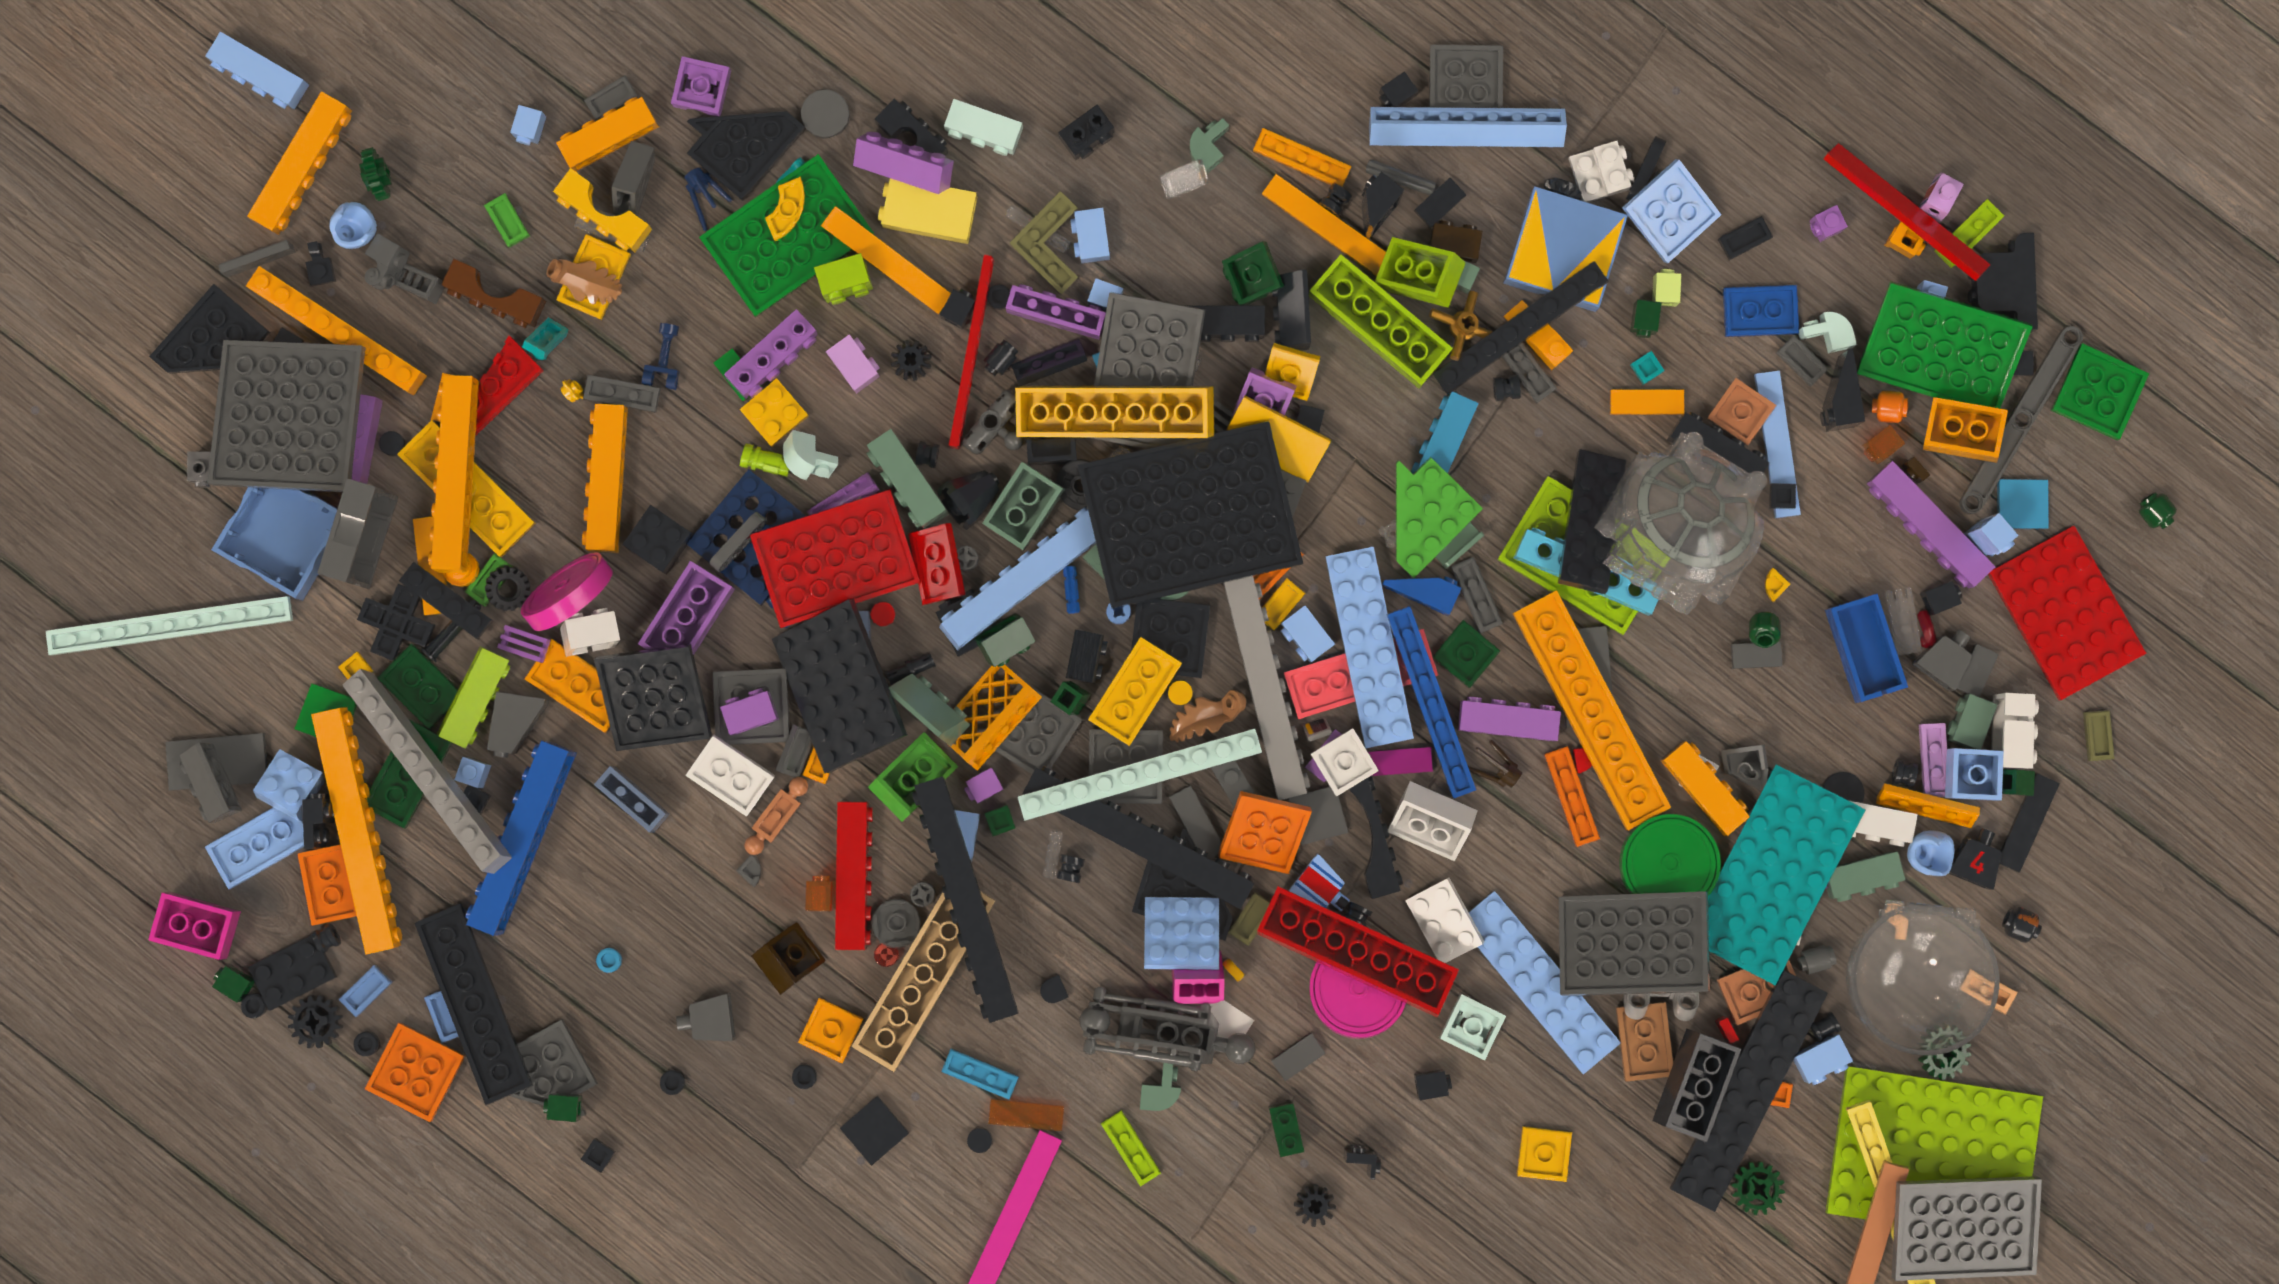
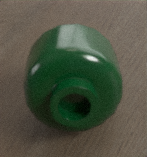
(2157, 510)
(1764, 629)

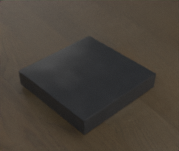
(874, 1130)

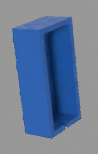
(1866, 648)

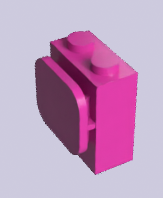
(1198, 985)

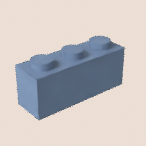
(632, 799)

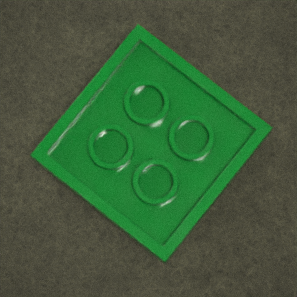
(2099, 392)

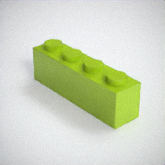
(473, 696)

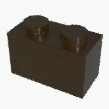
(1462, 240)

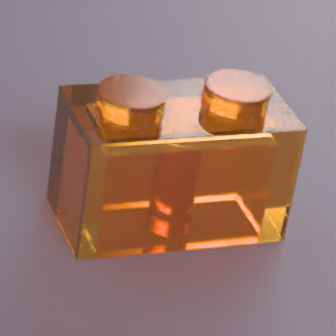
(820, 894)

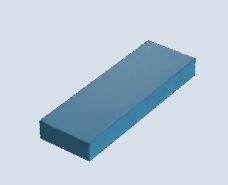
(980, 1074)

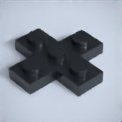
(395, 622)

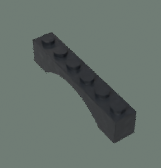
(1380, 872)

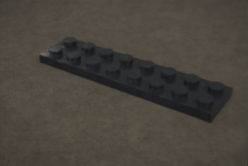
(473, 1004)

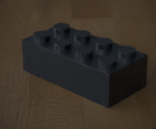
(1696, 1085)

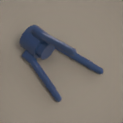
(698, 182)

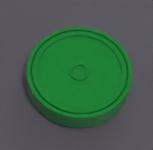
(1669, 857)

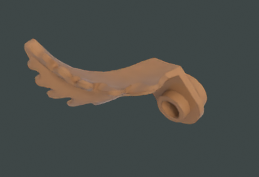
(585, 281)
(1207, 715)

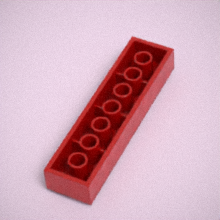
(1357, 951)

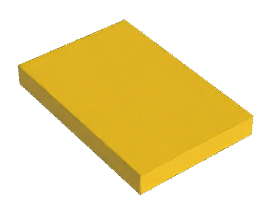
(605, 257)

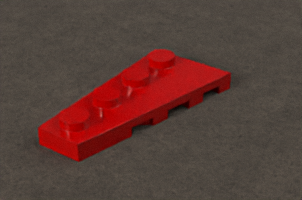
(504, 381)

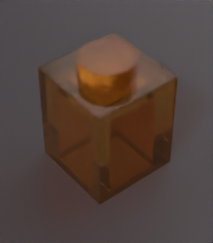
(1883, 445)

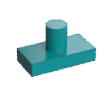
(545, 338)

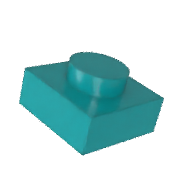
(1647, 367)

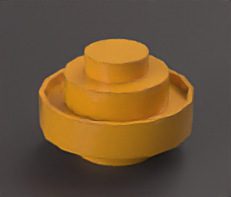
(464, 579)

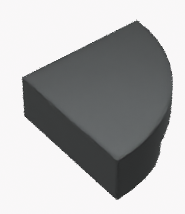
(750, 870)

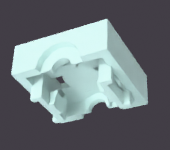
(1474, 1029)

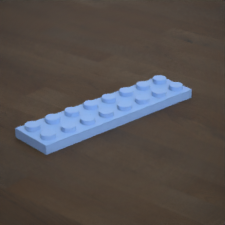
(1369, 647)
(1537, 984)

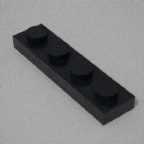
(445, 600)

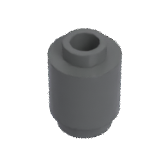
(1816, 959)

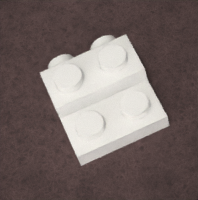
(1601, 172)

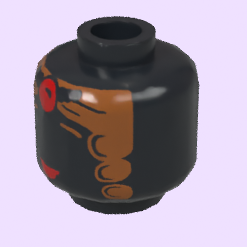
(2021, 924)

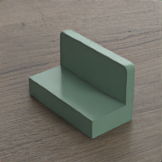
(1459, 545)

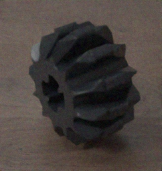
(902, 361)
(1305, 1203)

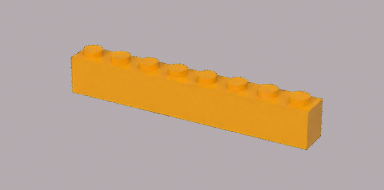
(335, 329)
(454, 474)

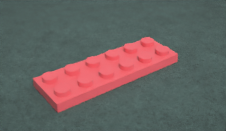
(1329, 685)

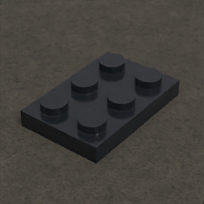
(291, 973)

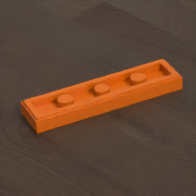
(1571, 796)

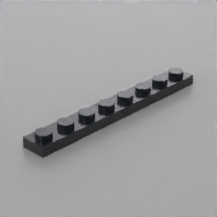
(1521, 327)

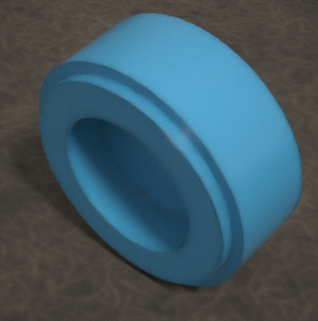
(609, 960)

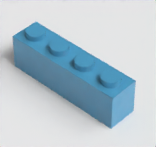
(1447, 431)

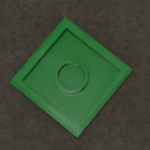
(320, 700)

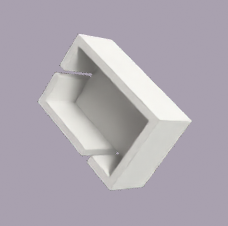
(596, 630)
(2015, 729)

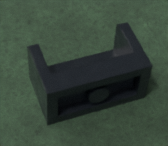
(1051, 451)

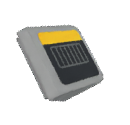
(1316, 729)

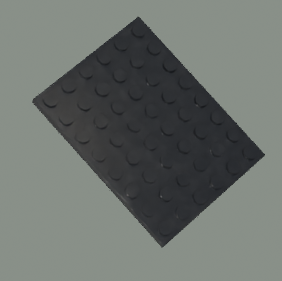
(1190, 514)

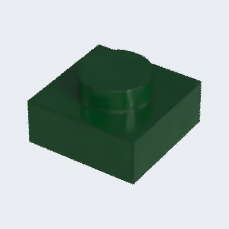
(1000, 820)

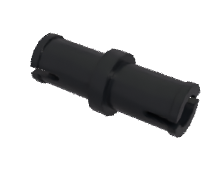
(910, 667)

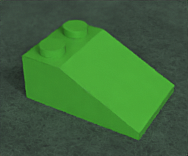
(916, 765)

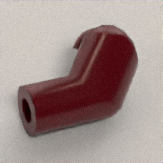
(1927, 628)

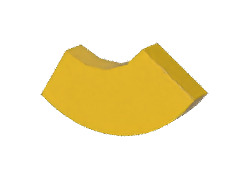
(788, 208)

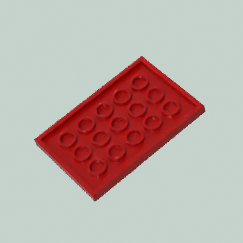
(834, 557)
(2066, 613)

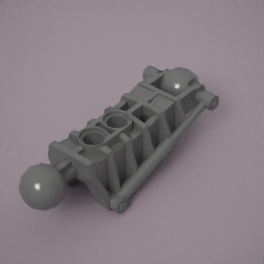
(1096, 1021)

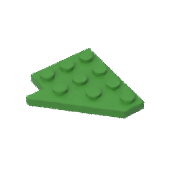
(1428, 513)

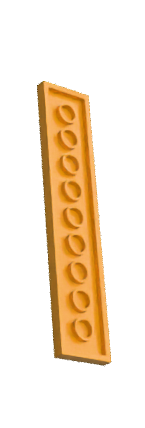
(1591, 710)

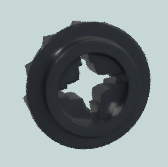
(1563, 187)

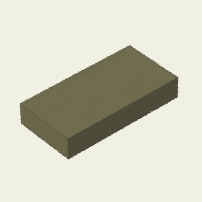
(2098, 735)
(1248, 921)

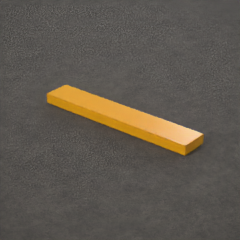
(1324, 224)
(886, 260)

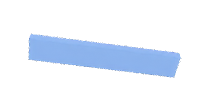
(1777, 437)

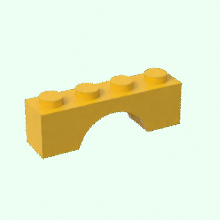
(578, 193)

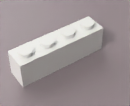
(1887, 824)

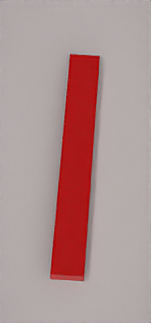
(1907, 212)
(971, 352)

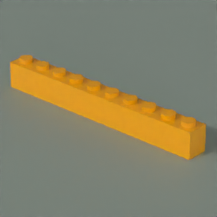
(356, 830)

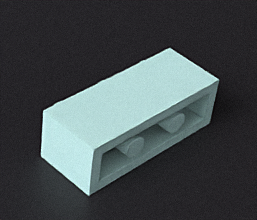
(983, 127)

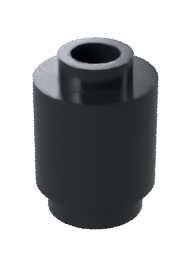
(1000, 358)

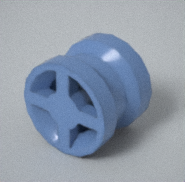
(1118, 615)

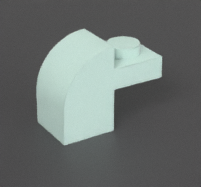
(1836, 331)
(803, 459)

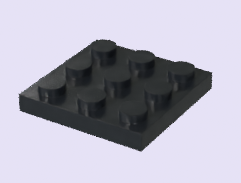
(1176, 630)

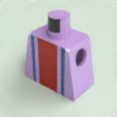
(1941, 196)

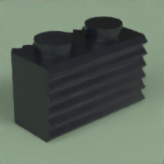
(1085, 657)

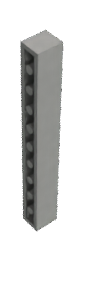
(1266, 688)
(427, 771)

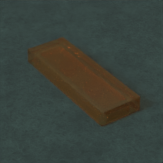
(1026, 1114)

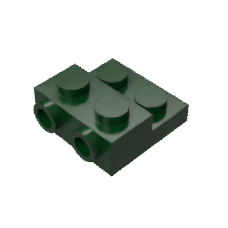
(1252, 274)

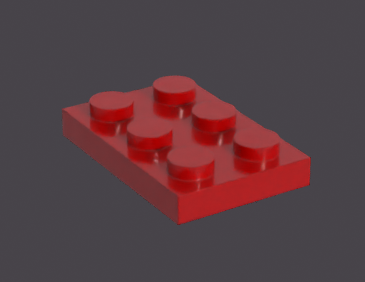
(937, 564)

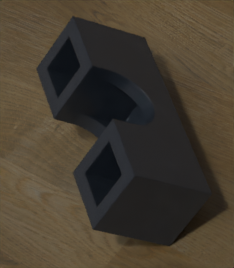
(897, 119)

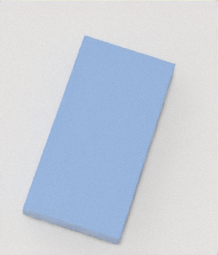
(256, 846)

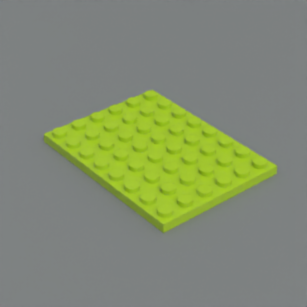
(1933, 1130)

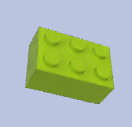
(1420, 272)

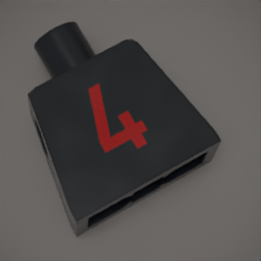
(1977, 860)

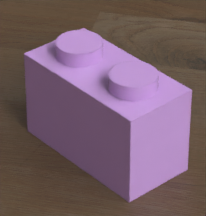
(853, 364)

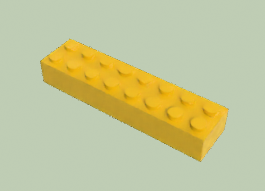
(1115, 411)

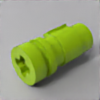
(763, 460)

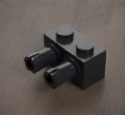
(1086, 133)

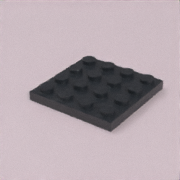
(653, 697)

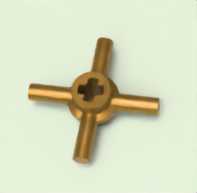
(1462, 324)

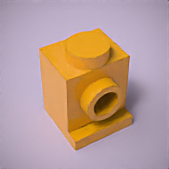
(1902, 232)

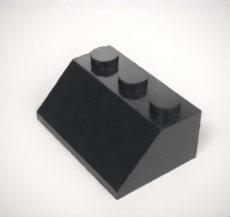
(1379, 201)
(1293, 311)

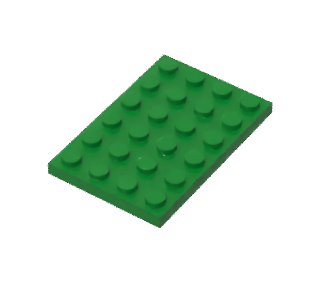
(770, 269)
(1943, 347)

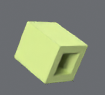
(1666, 287)

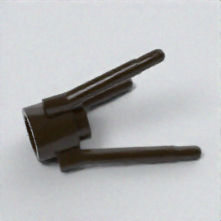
(1507, 773)

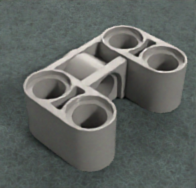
(1680, 1012)

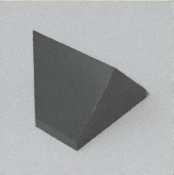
(1747, 765)

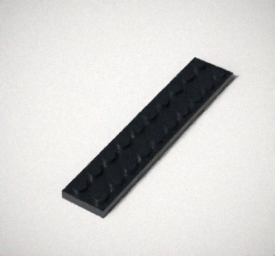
(1751, 1089)

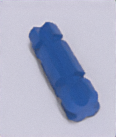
(1071, 589)

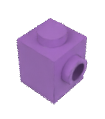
(1828, 223)

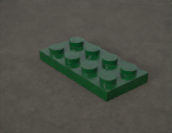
(394, 791)

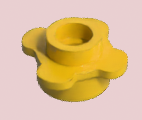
(572, 390)

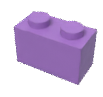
(749, 712)

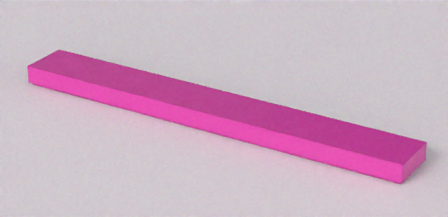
(1016, 1209)

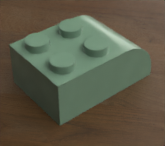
(1023, 506)

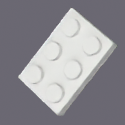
(730, 775)
(1445, 921)

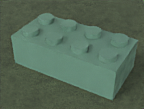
(908, 480)

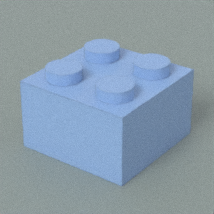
(1974, 774)
(287, 783)

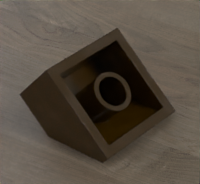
(788, 958)

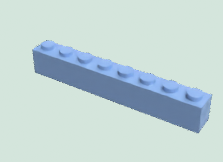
(1467, 127)
(1019, 581)

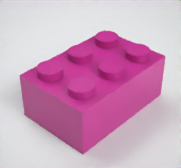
(194, 925)

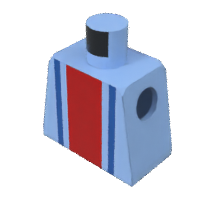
(1320, 885)

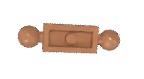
(776, 816)

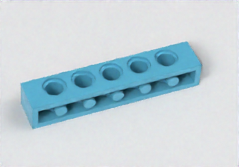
(1528, 553)

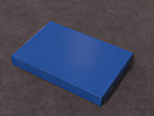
(1760, 311)

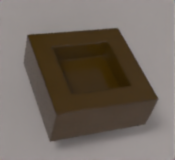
(1915, 470)

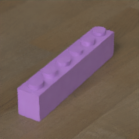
(1930, 525)

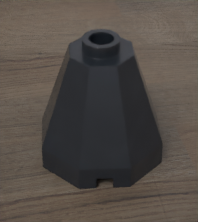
(969, 496)

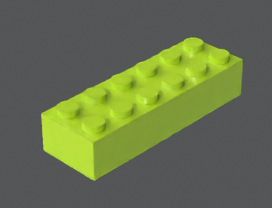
(1380, 321)

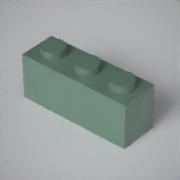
(1865, 876)

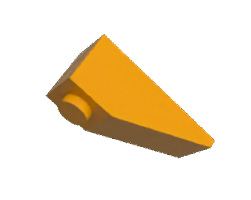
(1546, 342)

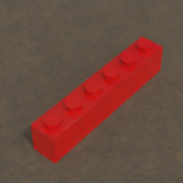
(852, 875)

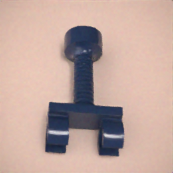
(668, 332)

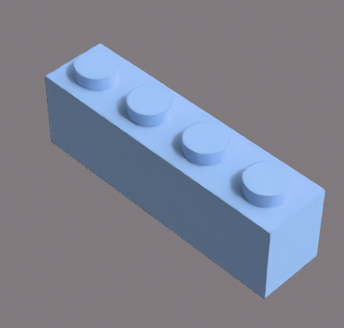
(256, 70)

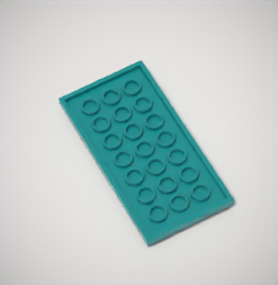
(1778, 872)

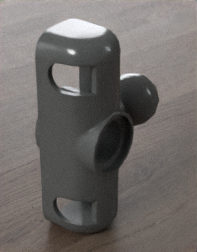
(985, 434)

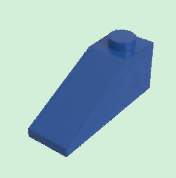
(1431, 592)

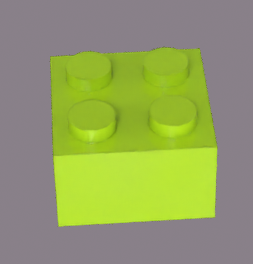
(844, 279)

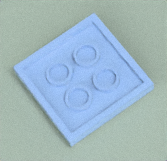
(1671, 211)
(1181, 933)

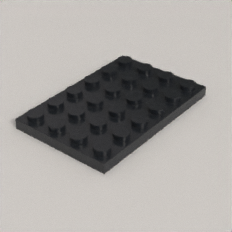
(839, 686)

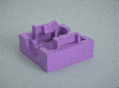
(697, 86)
(1267, 391)

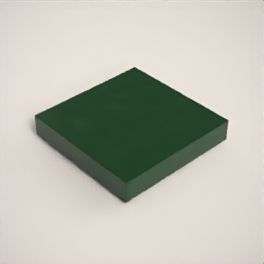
(1466, 654)

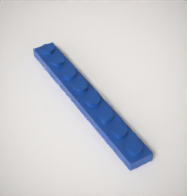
(1431, 702)

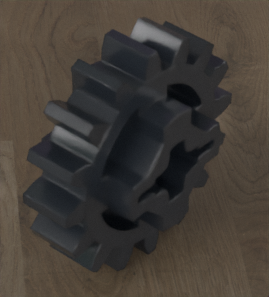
(314, 1012)

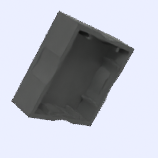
(358, 534)

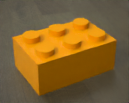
(1965, 430)

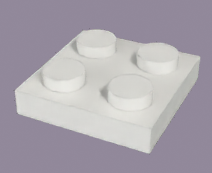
(1344, 762)

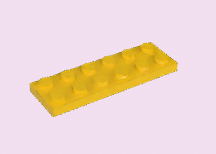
(493, 512)

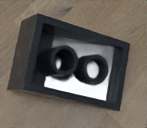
(1843, 399)

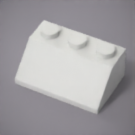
(1432, 821)

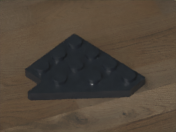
(743, 147)
(199, 336)
(1162, 883)

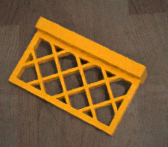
(1004, 722)

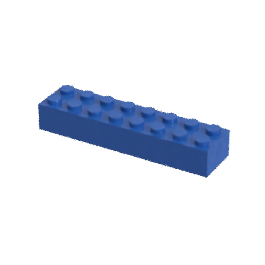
(521, 836)

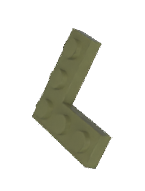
(1031, 240)

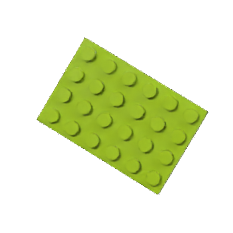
(1550, 514)

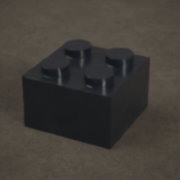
(658, 539)

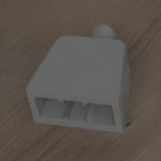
(1945, 660)
(710, 1019)

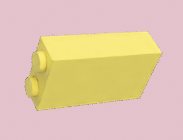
(927, 213)

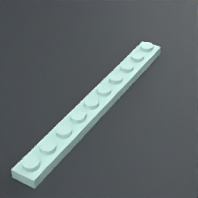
(169, 625)
(1139, 774)

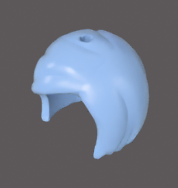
(352, 225)
(1931, 853)

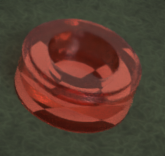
(886, 956)

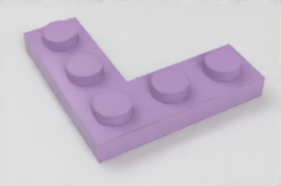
(1933, 758)

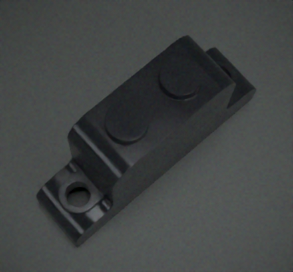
(2009, 282)

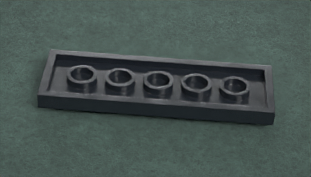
(1584, 546)

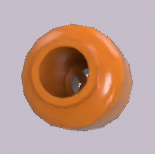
(1890, 406)

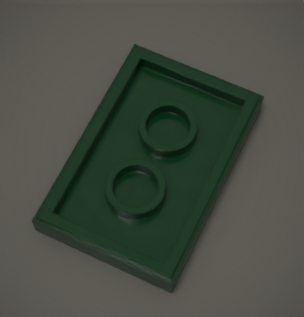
(419, 685)

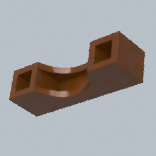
(466, 282)

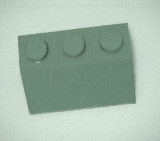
(930, 708)

